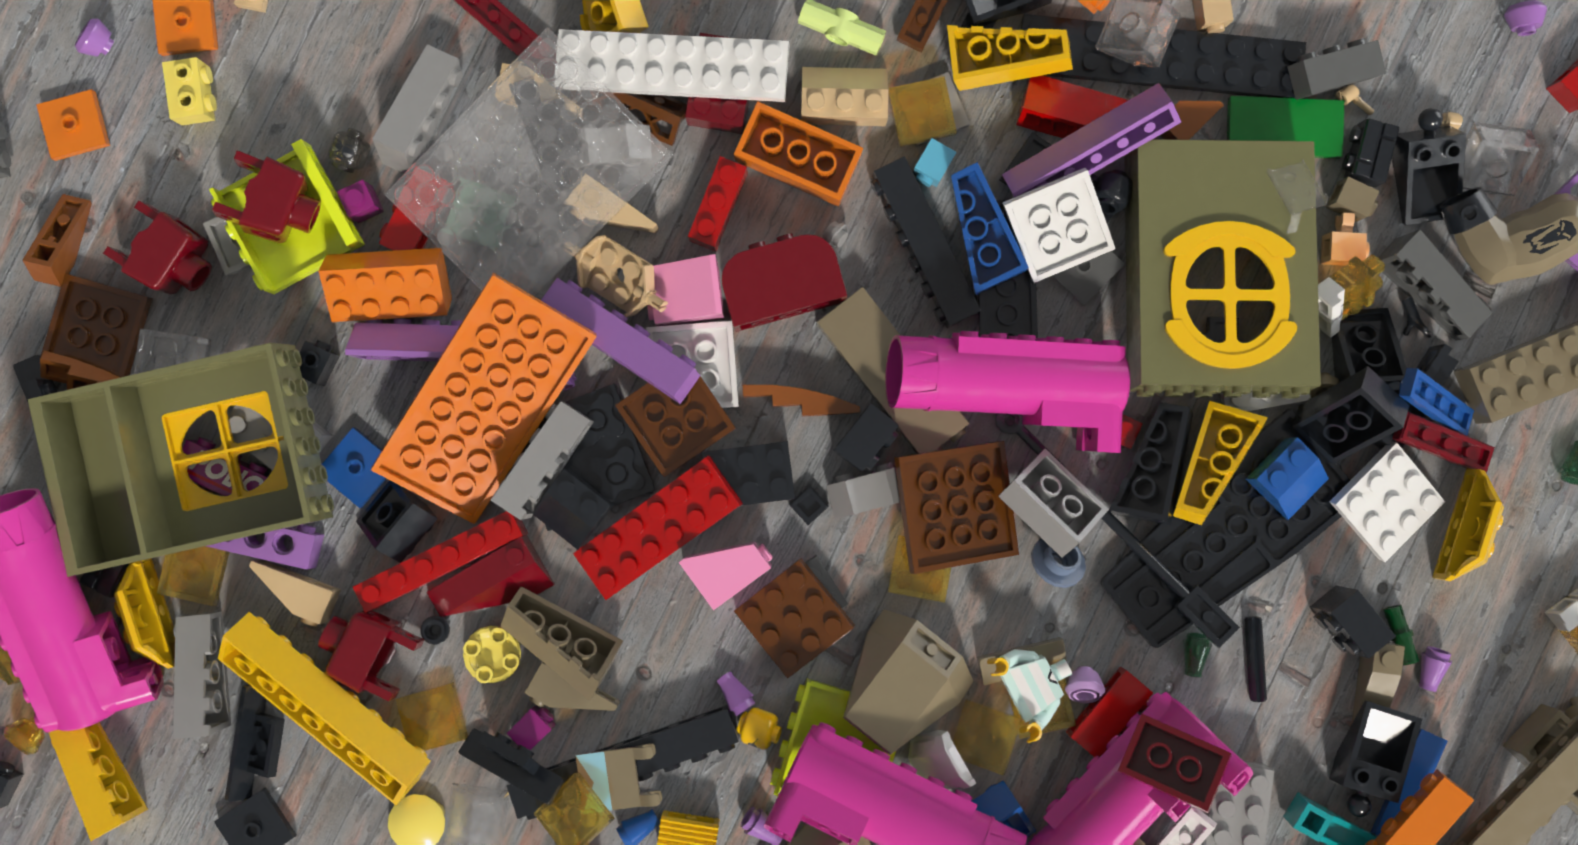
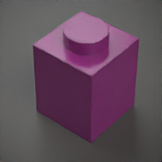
(360, 201)
(532, 727)

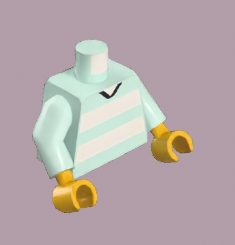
(1032, 687)

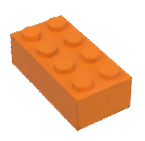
(798, 154)
(386, 284)

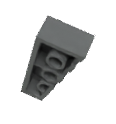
(1434, 284)

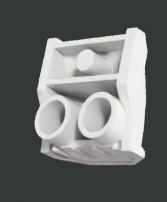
(937, 757)

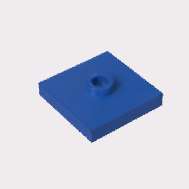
(351, 465)

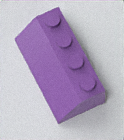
(400, 340)

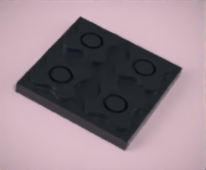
(609, 451)

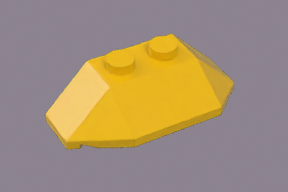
(1471, 527)
(145, 614)

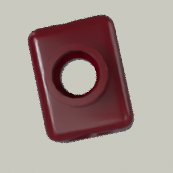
(273, 200)
(165, 254)
(362, 650)

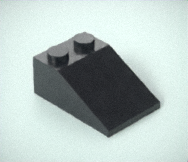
(1369, 341)

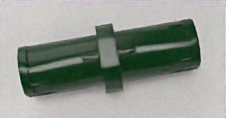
(1398, 625)

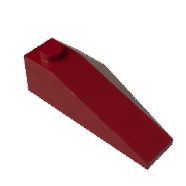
(493, 580)

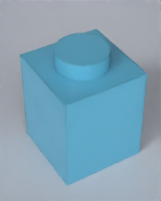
(933, 163)

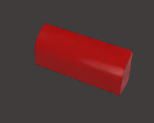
(1062, 107)

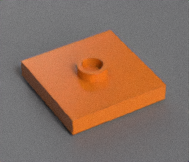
(184, 26)
(73, 125)

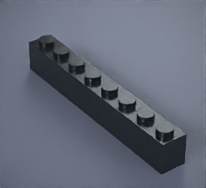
(673, 745)

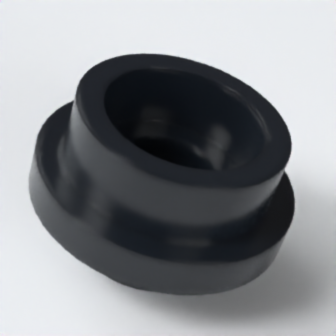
(426, 631)

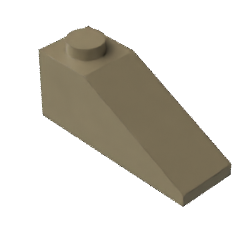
(1379, 677)
(553, 691)

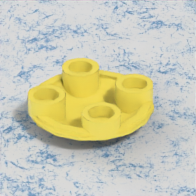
(491, 654)
(416, 821)

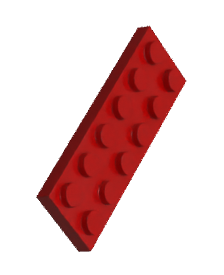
(657, 527)

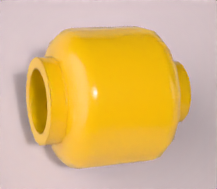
(759, 728)

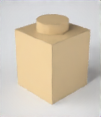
(1212, 15)

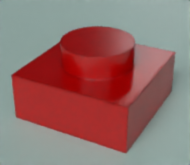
(1130, 430)

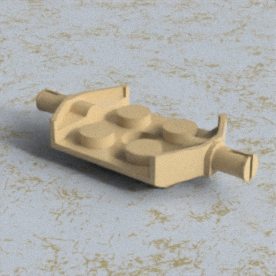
(598, 271)

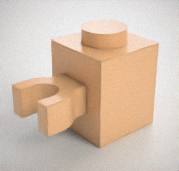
(1343, 244)

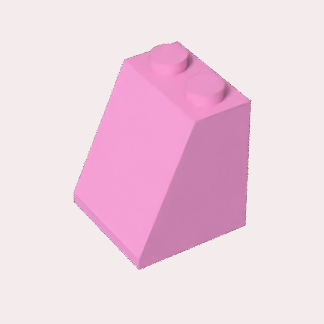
(690, 289)
(726, 570)

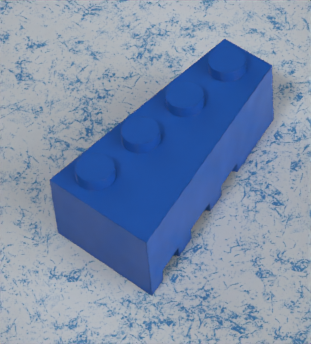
(986, 234)

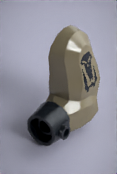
(1519, 243)

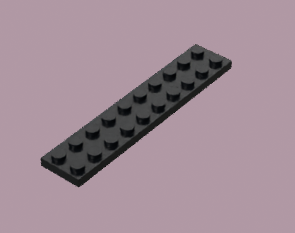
(1190, 63)

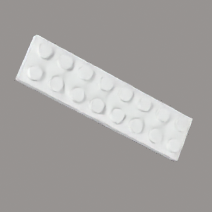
(684, 64)

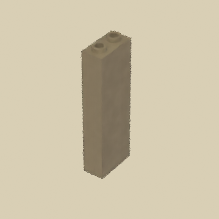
(863, 340)

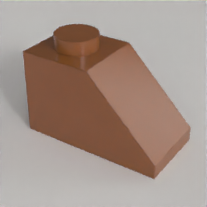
(1193, 117)

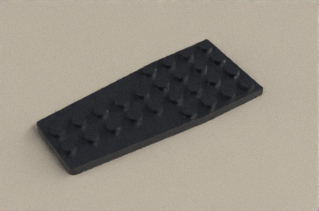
(1230, 549)

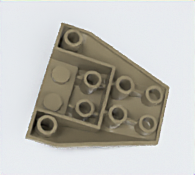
(903, 681)

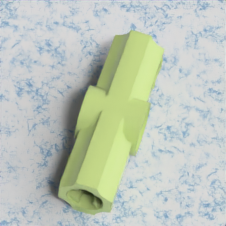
(841, 27)

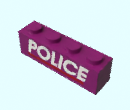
(215, 473)

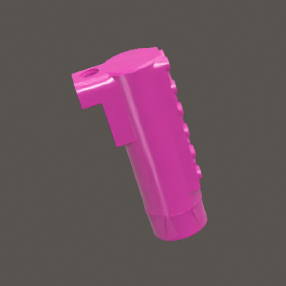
(1040, 378)
(66, 658)
(864, 794)
(1117, 809)

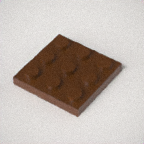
(97, 324)
(672, 430)
(794, 618)

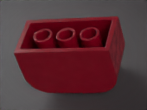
(781, 280)

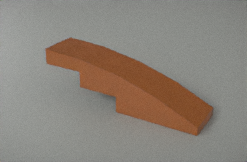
(71, 371)
(812, 402)

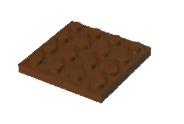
(955, 507)

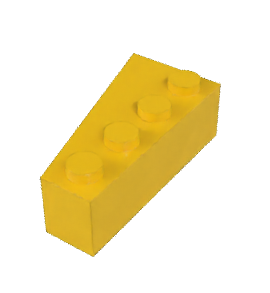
(1005, 55)
(1218, 452)
(97, 779)

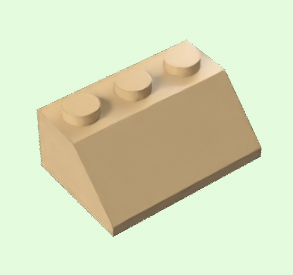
(844, 96)

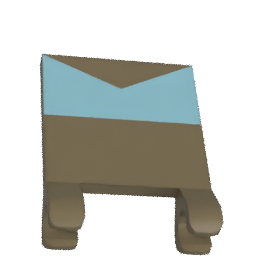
(615, 776)

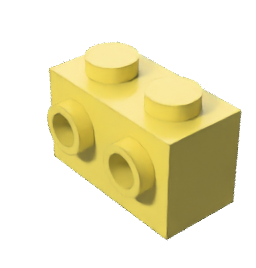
(189, 91)

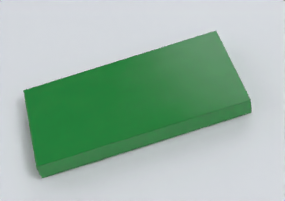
(1288, 121)

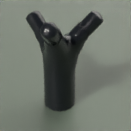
(1414, 318)

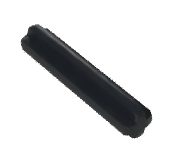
(1255, 659)

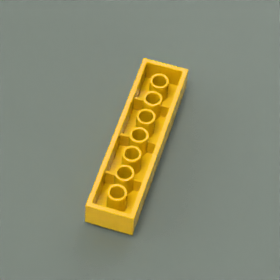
(322, 707)

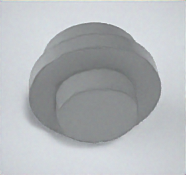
(836, 234)

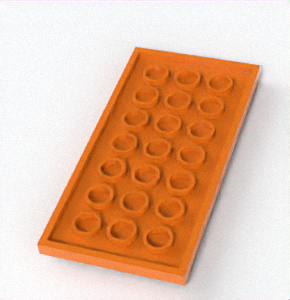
(483, 399)

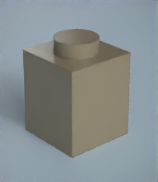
(1353, 197)

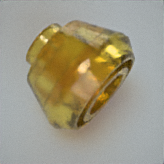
(25, 735)

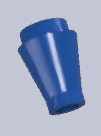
(638, 827)

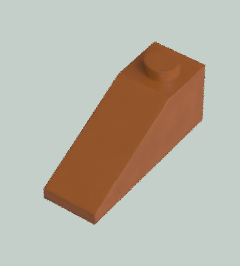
(58, 241)

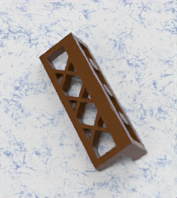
(660, 107)

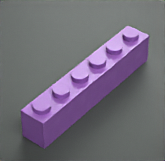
(1098, 141)
(625, 343)

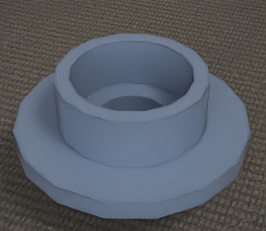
(1058, 570)

